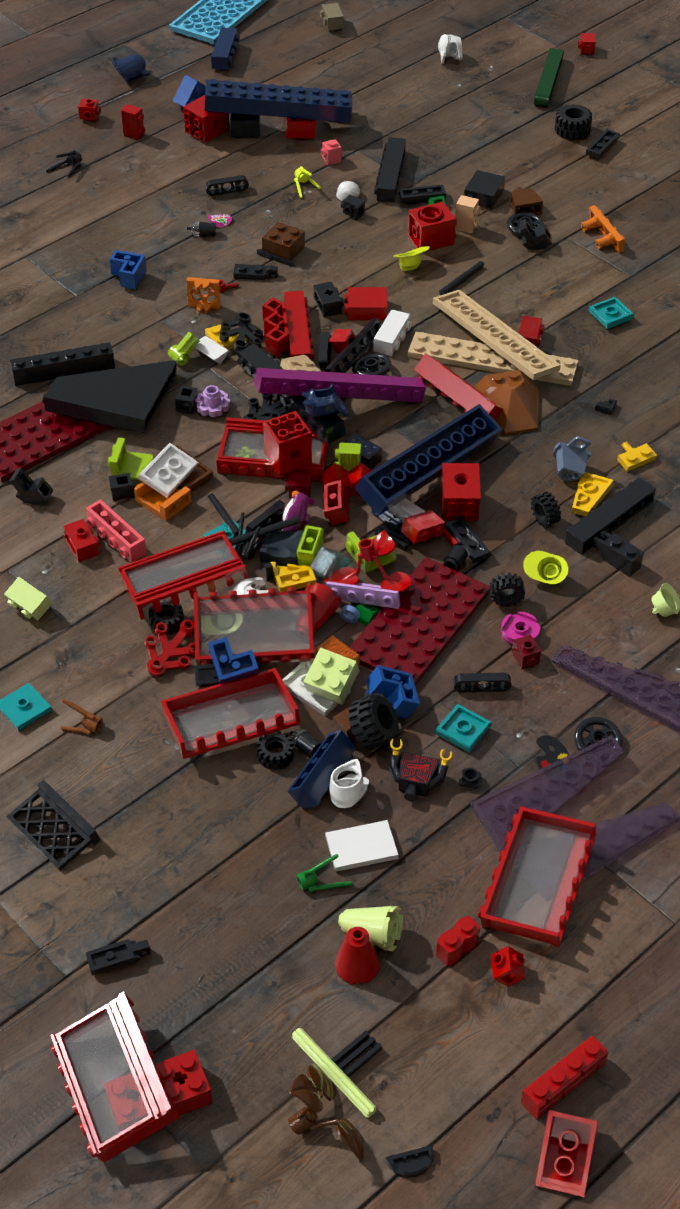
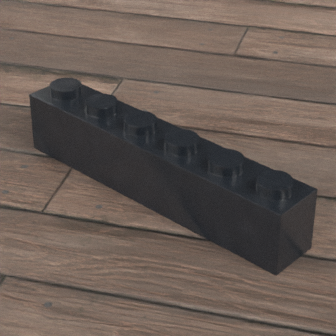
(390, 169)
(62, 363)
(610, 515)

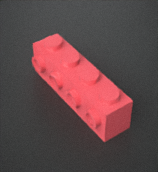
(116, 531)

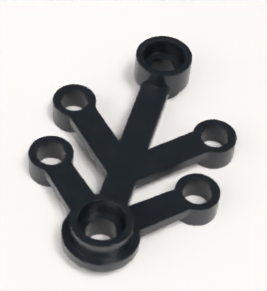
(243, 320)
(267, 409)

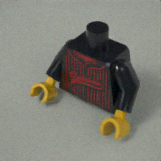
(417, 773)

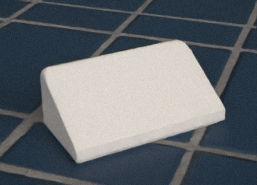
(212, 349)

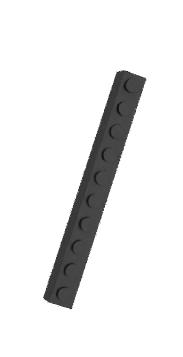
(327, 428)

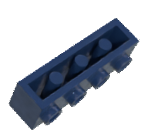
(225, 48)
(316, 775)

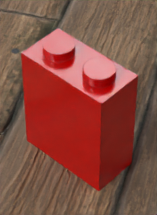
(366, 303)

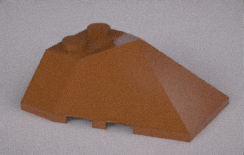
(517, 397)

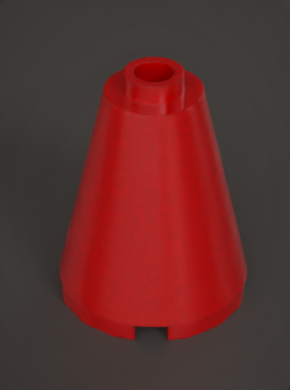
(323, 604)
(357, 957)

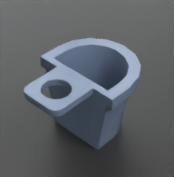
(572, 458)

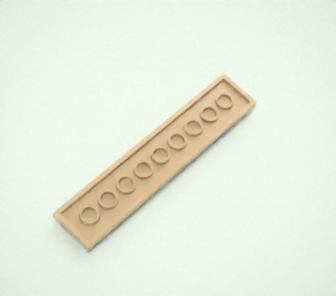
(496, 334)
(480, 357)

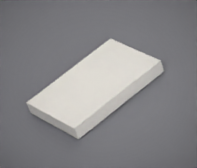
(168, 470)
(296, 688)
(361, 845)

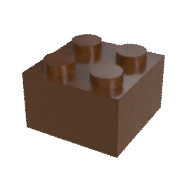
(283, 241)

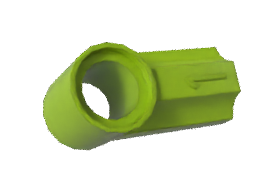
(181, 351)

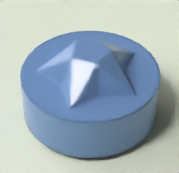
(350, 614)

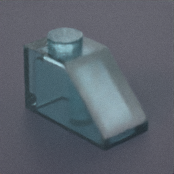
(329, 561)

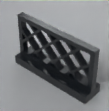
(68, 815)

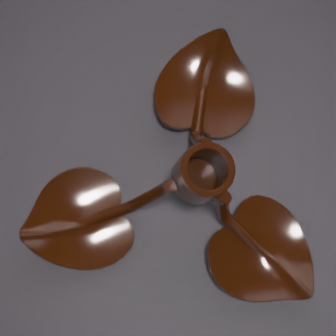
(305, 1089)

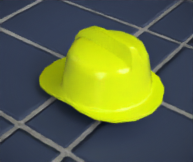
(411, 259)
(545, 567)

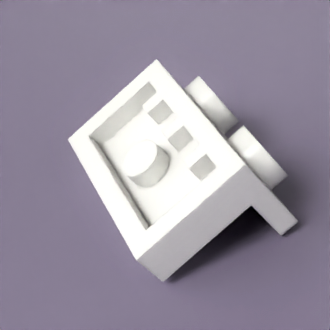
(405, 509)

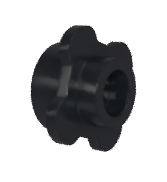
(470, 773)

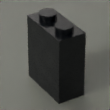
(485, 187)

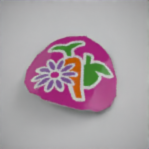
(220, 220)

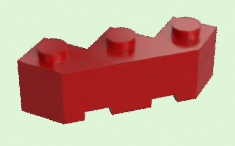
(275, 327)
(349, 479)

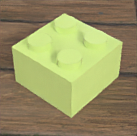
(331, 676)

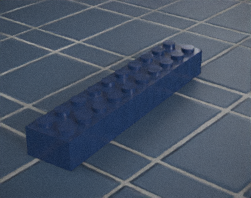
(278, 101)
(423, 461)

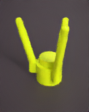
(303, 176)

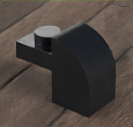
(534, 238)
(30, 490)

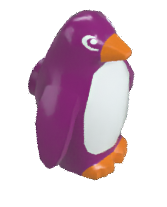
(297, 507)

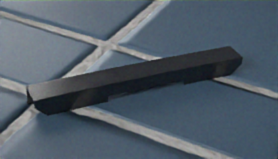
(276, 258)

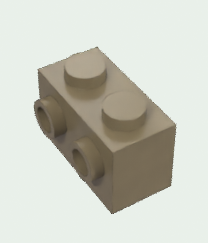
(332, 16)

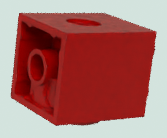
(204, 124)
(432, 226)
(287, 443)
(460, 491)

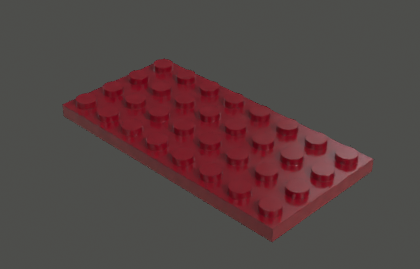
(38, 436)
(424, 623)

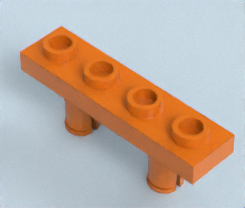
(610, 233)

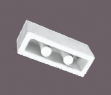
(392, 332)

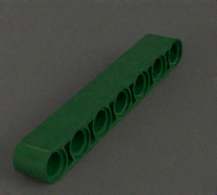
(548, 77)

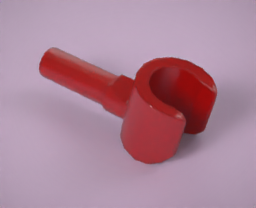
(223, 286)

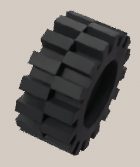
(545, 509)
(504, 582)
(167, 609)
(275, 759)

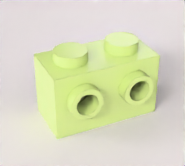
(28, 599)

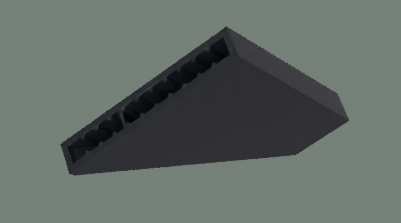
(113, 397)

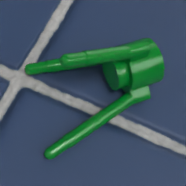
(308, 878)

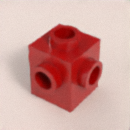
(89, 109)
(508, 966)

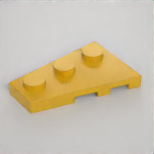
(590, 493)

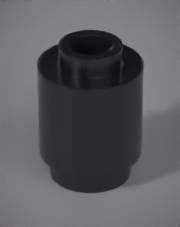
(455, 557)

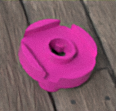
(520, 620)

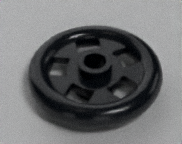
(523, 215)
(371, 365)
(588, 726)

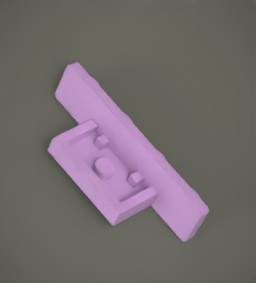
(366, 594)

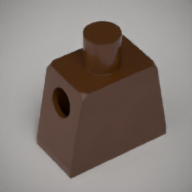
(525, 201)

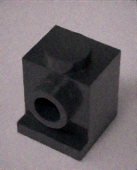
(353, 207)
(186, 399)
(121, 485)

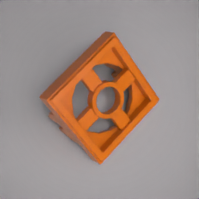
(202, 283)

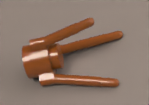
(90, 722)

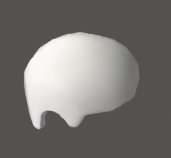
(347, 188)

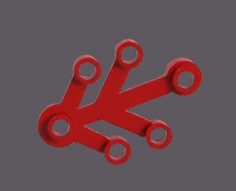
(169, 650)

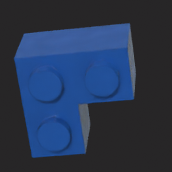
(189, 91)
(128, 267)
(230, 666)
(397, 687)

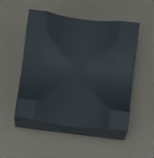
(281, 547)

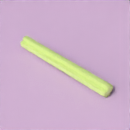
(339, 1078)

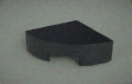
(606, 407)
(267, 570)

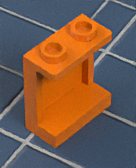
(160, 505)

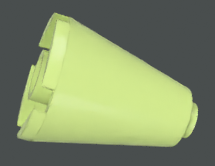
(382, 924)

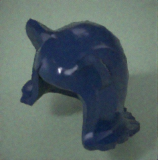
(130, 67)
(324, 402)

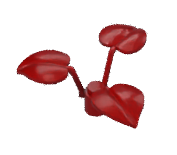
(369, 549)

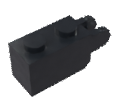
(619, 553)

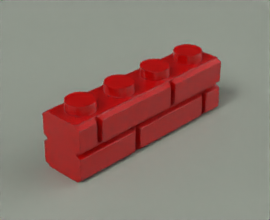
(564, 1077)

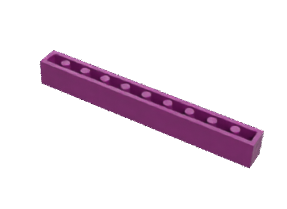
(346, 384)

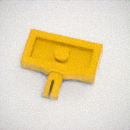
(635, 456)

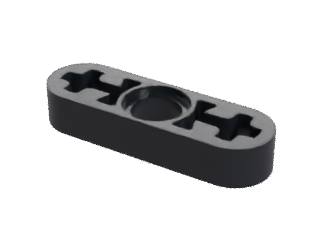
(217, 191)
(325, 350)
(469, 682)

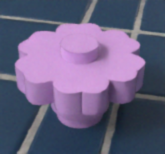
(212, 402)

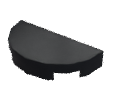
(411, 1163)

